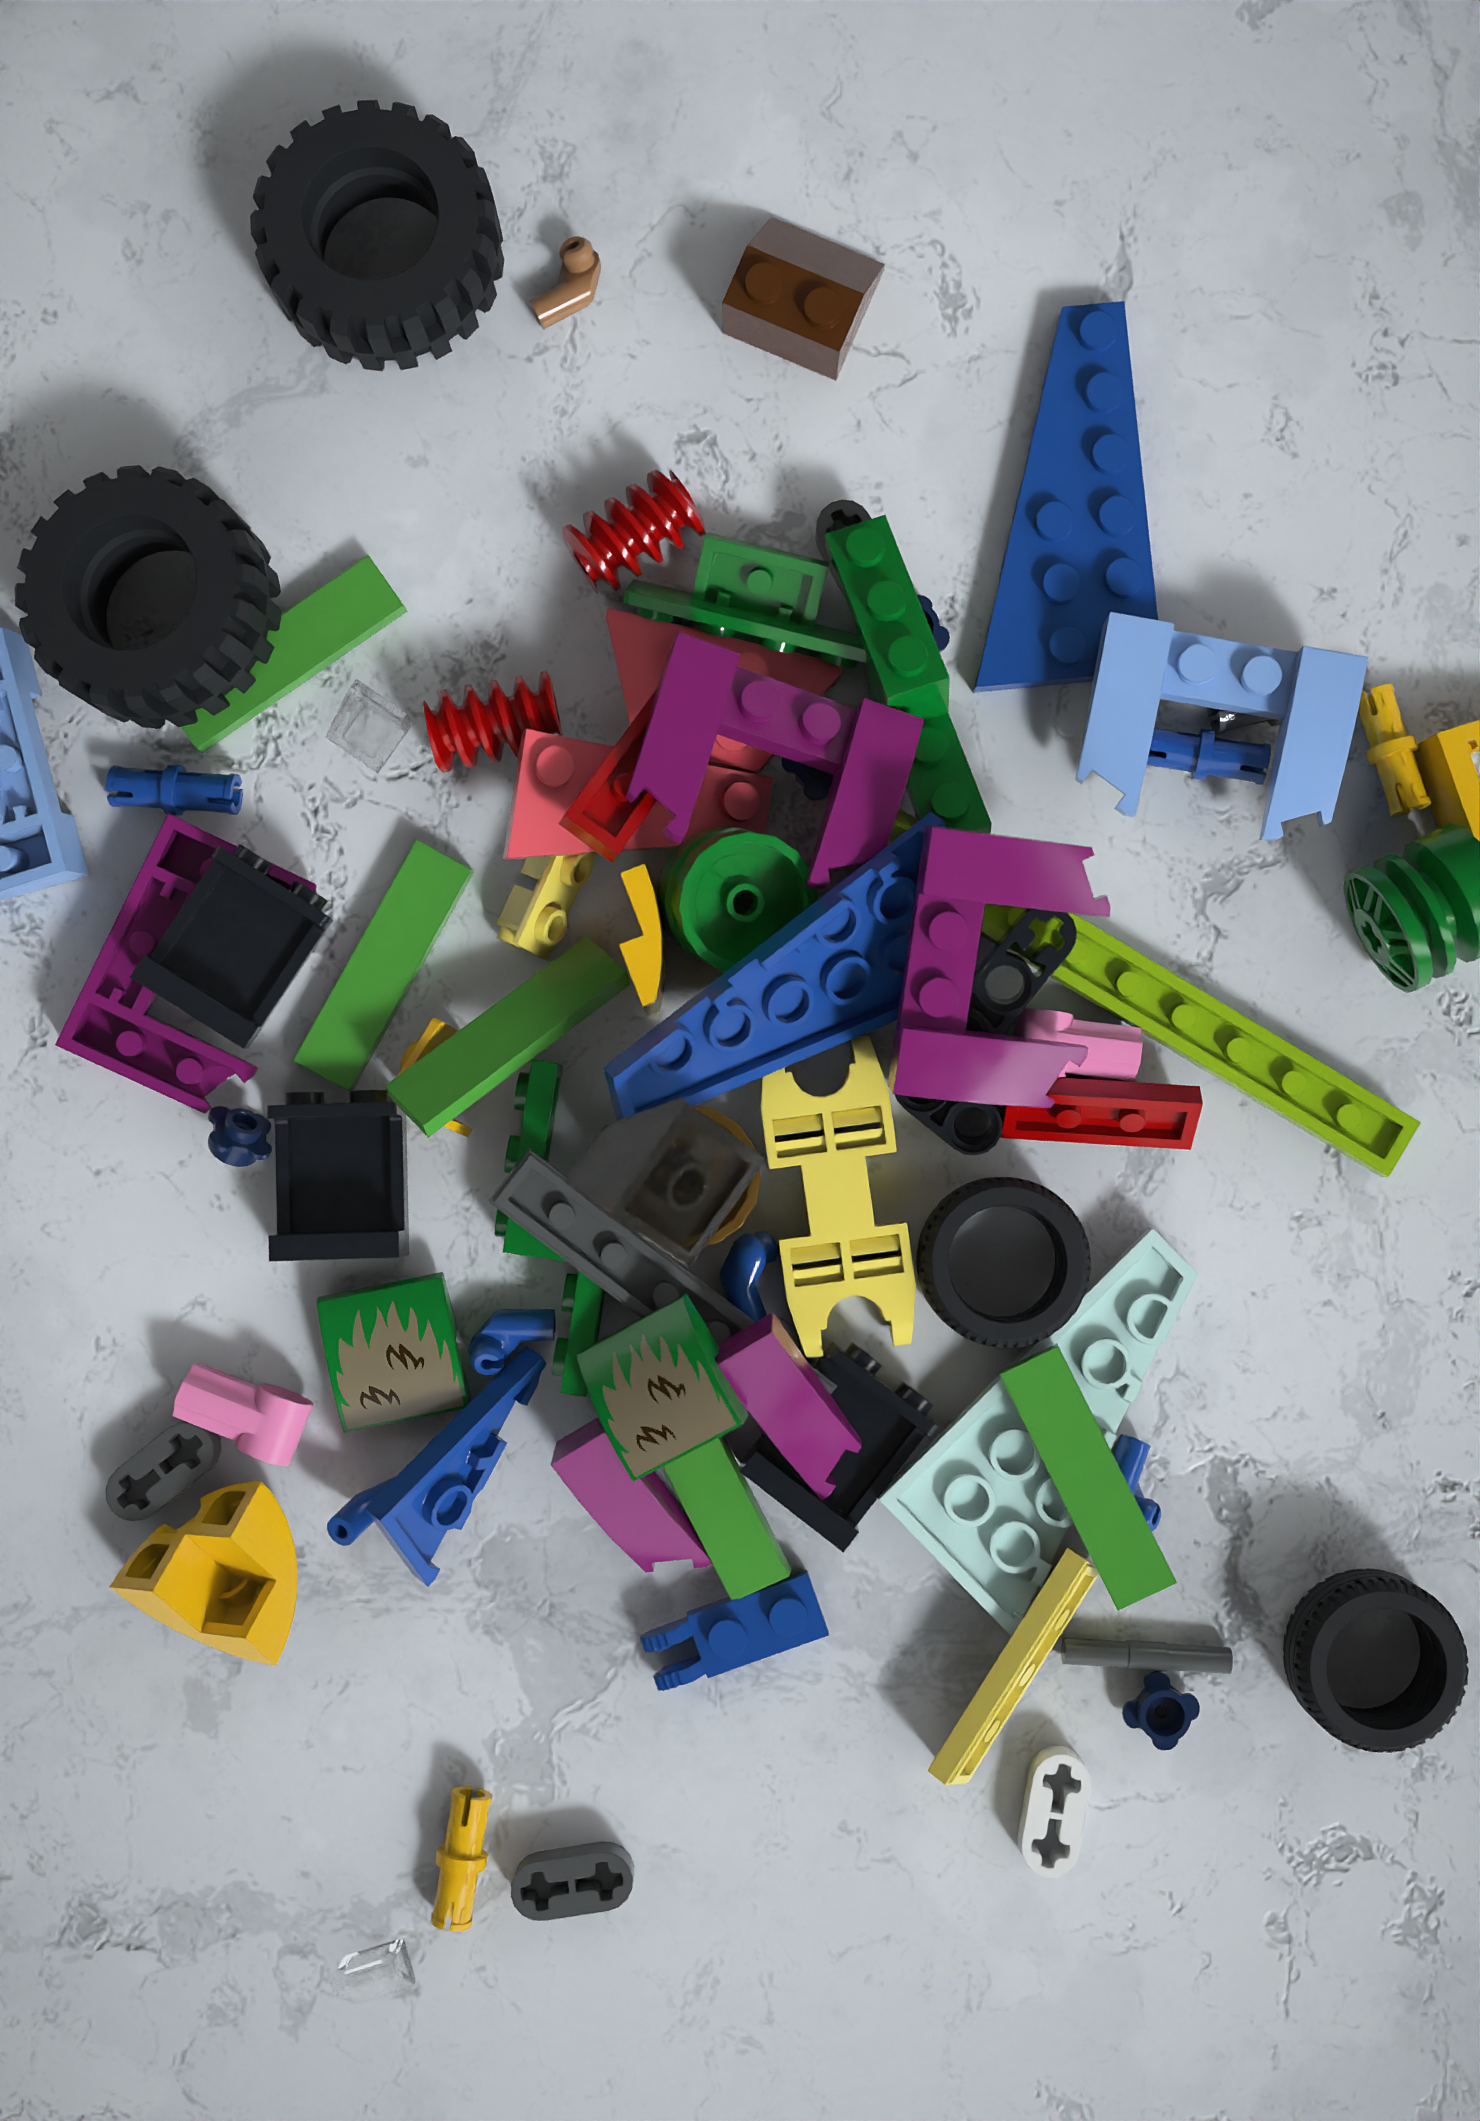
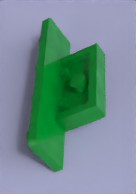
(753, 593)

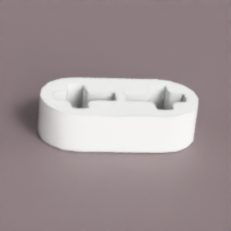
(1069, 1812)

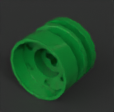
(1419, 908)

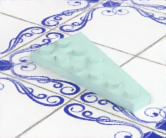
(981, 1486)

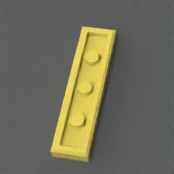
(1014, 1669)

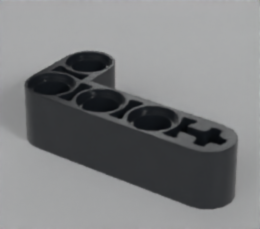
(995, 1017)

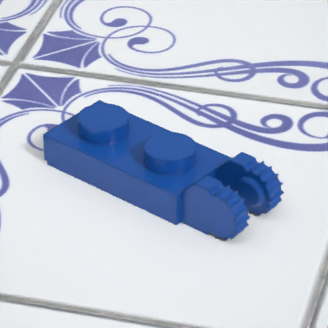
(740, 1630)

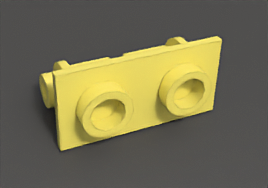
(539, 917)

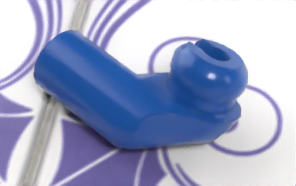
(743, 1269)
(503, 1334)
(1131, 1457)
(352, 1517)

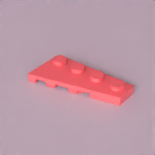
(556, 770)

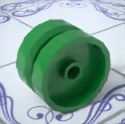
(707, 874)

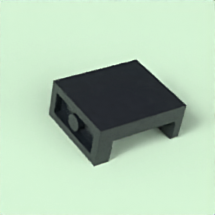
(235, 946)
(340, 1178)
(889, 1428)

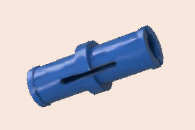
(1209, 755)
(174, 790)

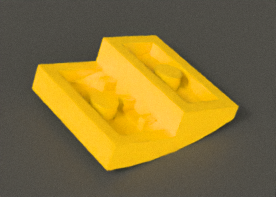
(647, 953)

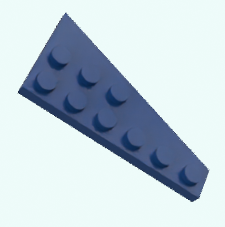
(1078, 515)
(793, 996)

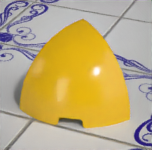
(221, 1574)

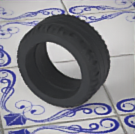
(1068, 1280)
(1426, 1701)

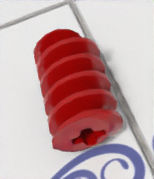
(633, 529)
(490, 721)

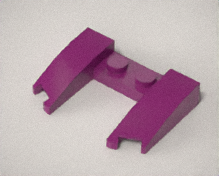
(709, 695)
(111, 1011)
(931, 1044)
(779, 1394)

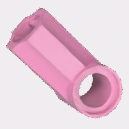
(1112, 1049)
(260, 1418)

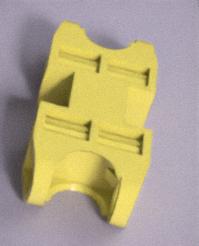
(839, 1199)

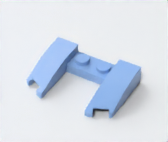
(1307, 690)
(36, 838)

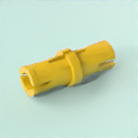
(1392, 751)
(461, 1858)

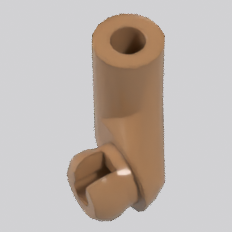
(575, 285)

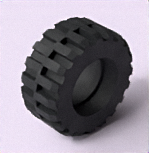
(363, 159)
(89, 549)

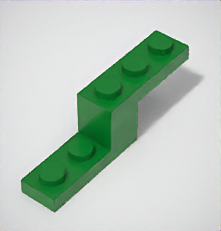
(906, 669)
(538, 1098)

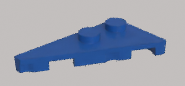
(447, 1475)

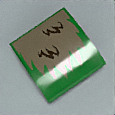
(392, 1352)
(660, 1388)

